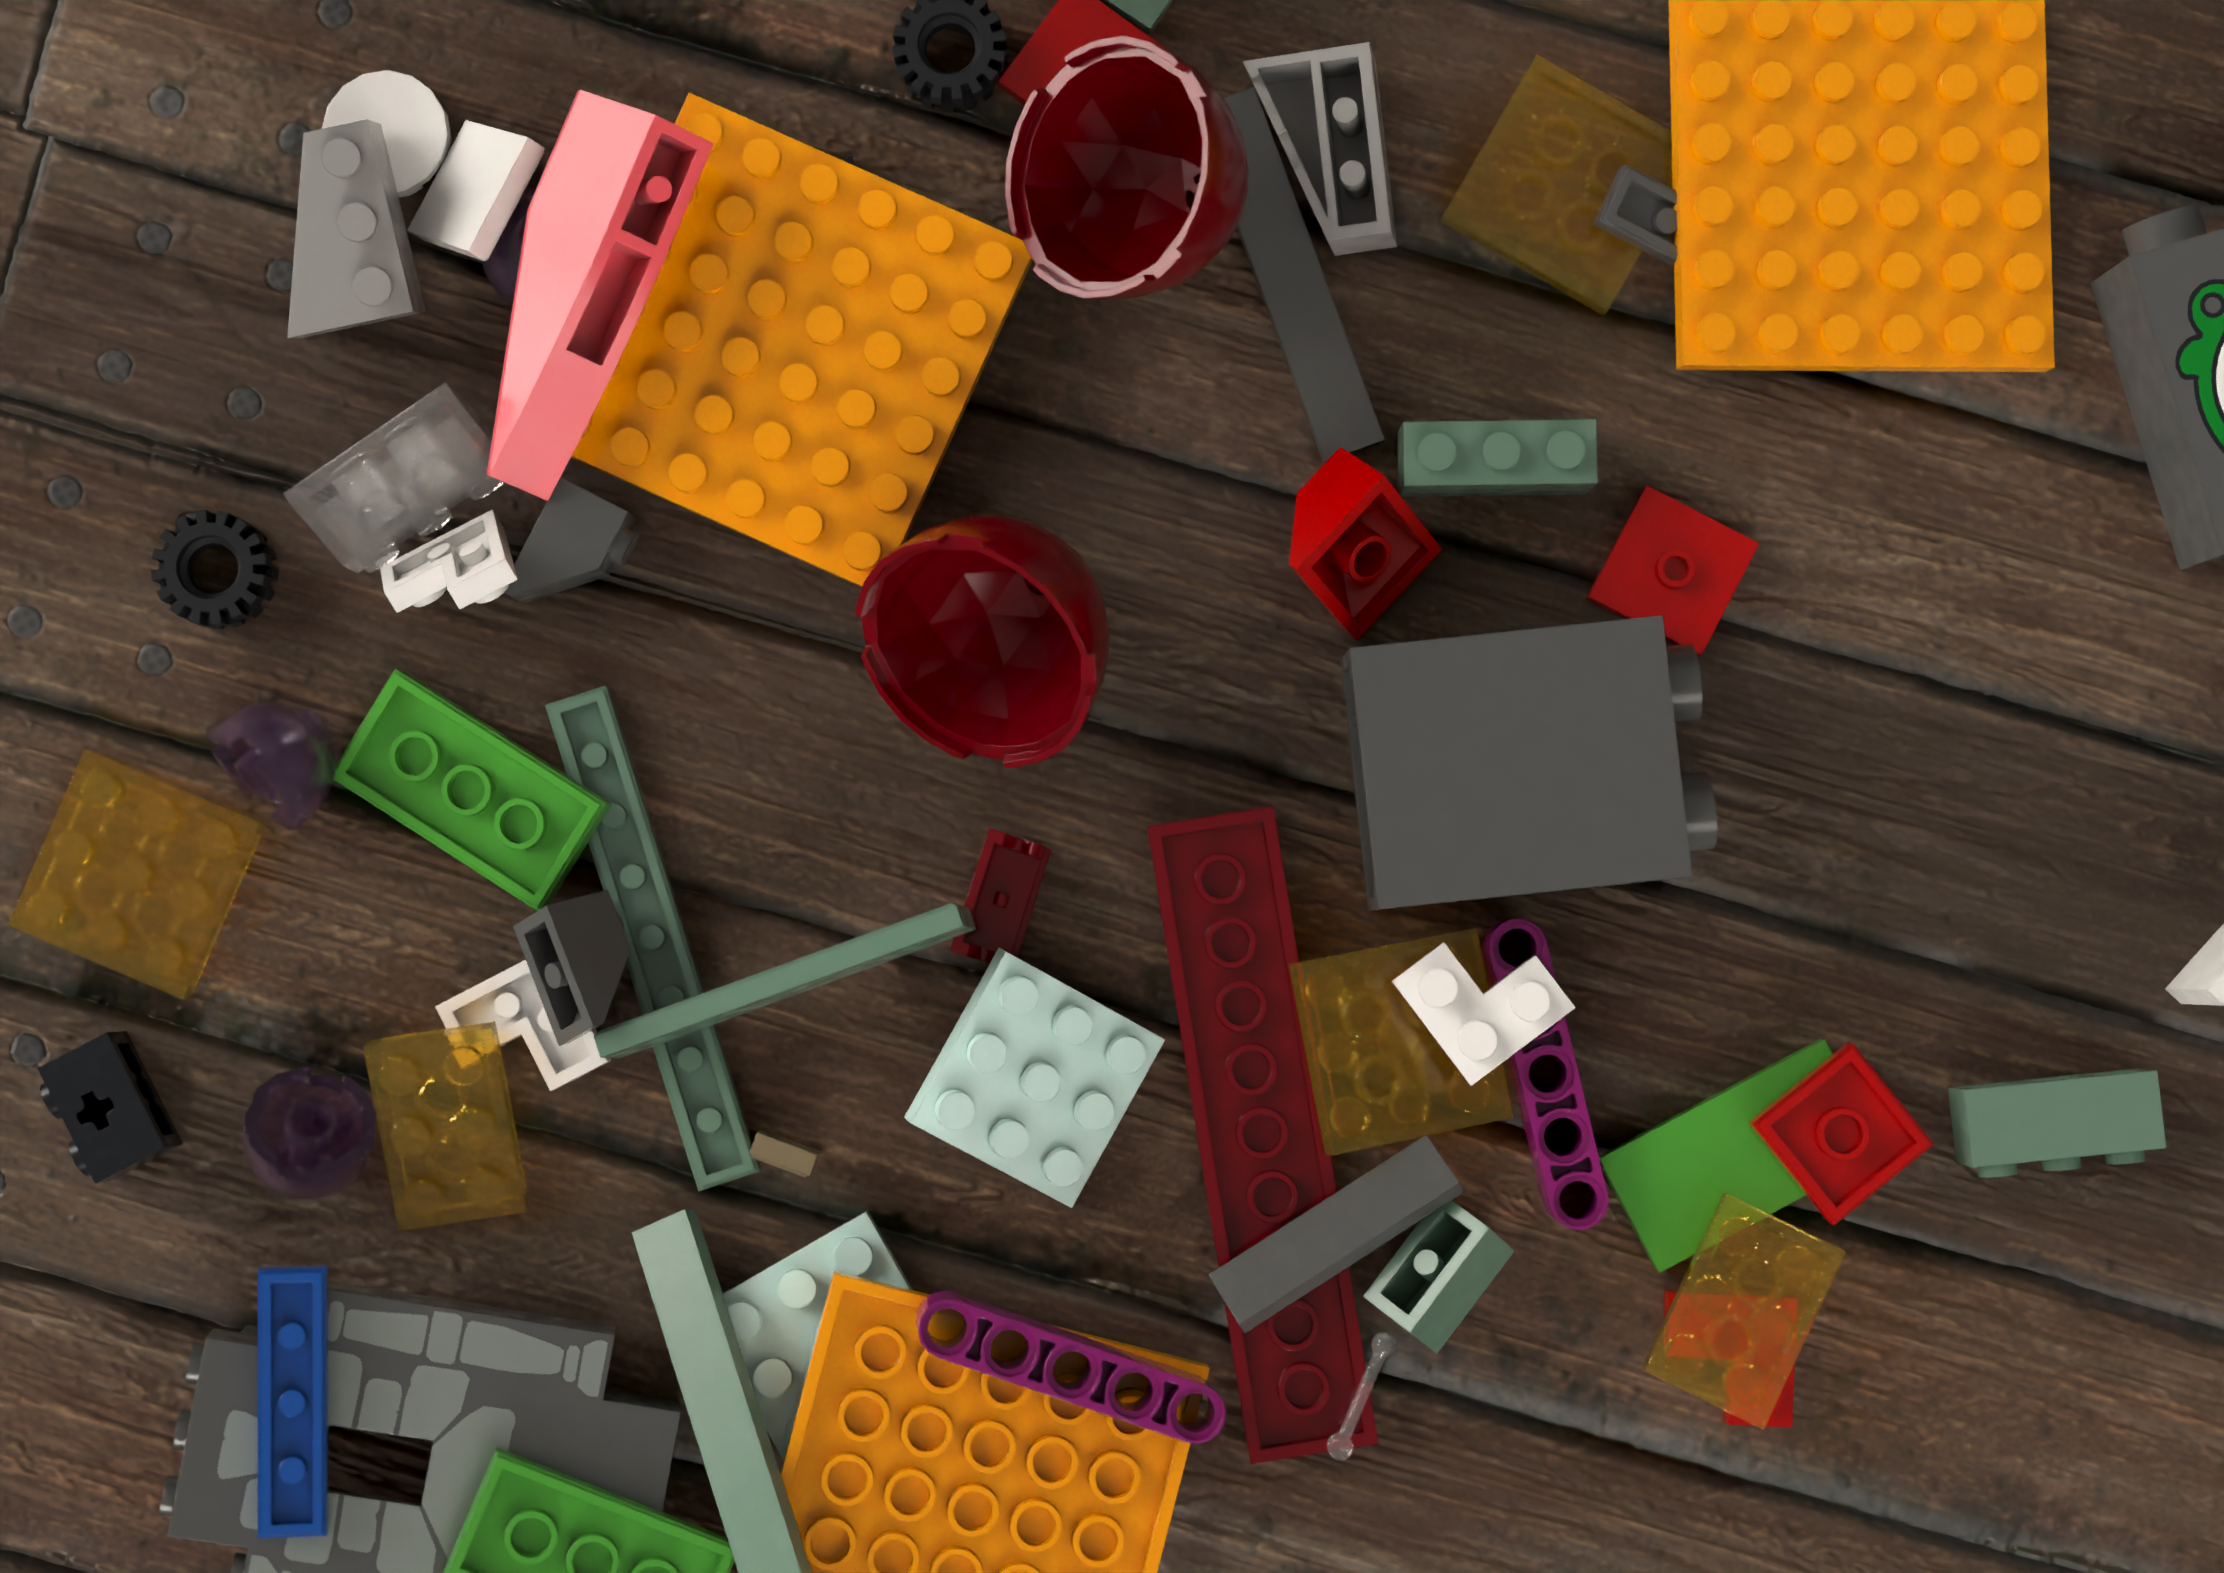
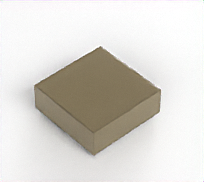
(785, 1153)

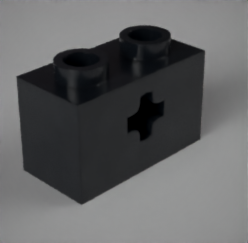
(135, 1128)

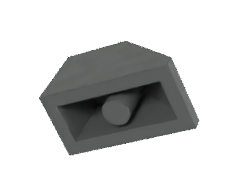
(572, 543)
(575, 960)

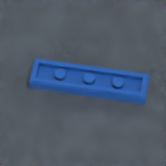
(292, 1401)

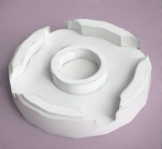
(410, 118)

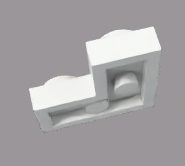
(468, 561)
(518, 1011)
(1480, 1027)

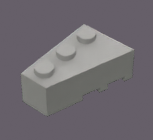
(1334, 136)
(350, 235)

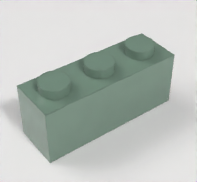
(1497, 458)
(2057, 1121)

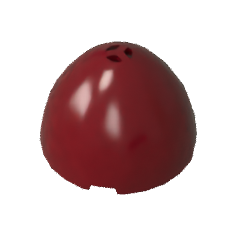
(1124, 172)
(986, 638)

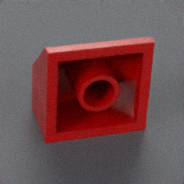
(1356, 541)

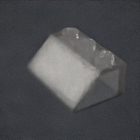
(398, 481)

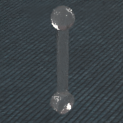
(1339, 1444)

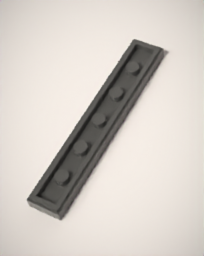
(1299, 295)

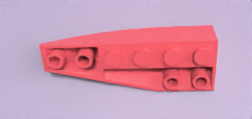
(585, 276)

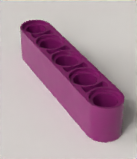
(1561, 1101)
(1091, 1390)

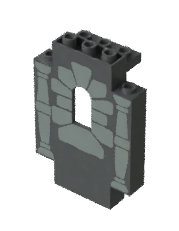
(422, 1372)

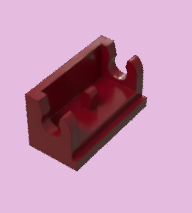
(1002, 895)

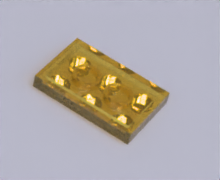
(446, 1126)
(1743, 1310)

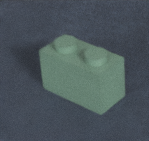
(1439, 1274)

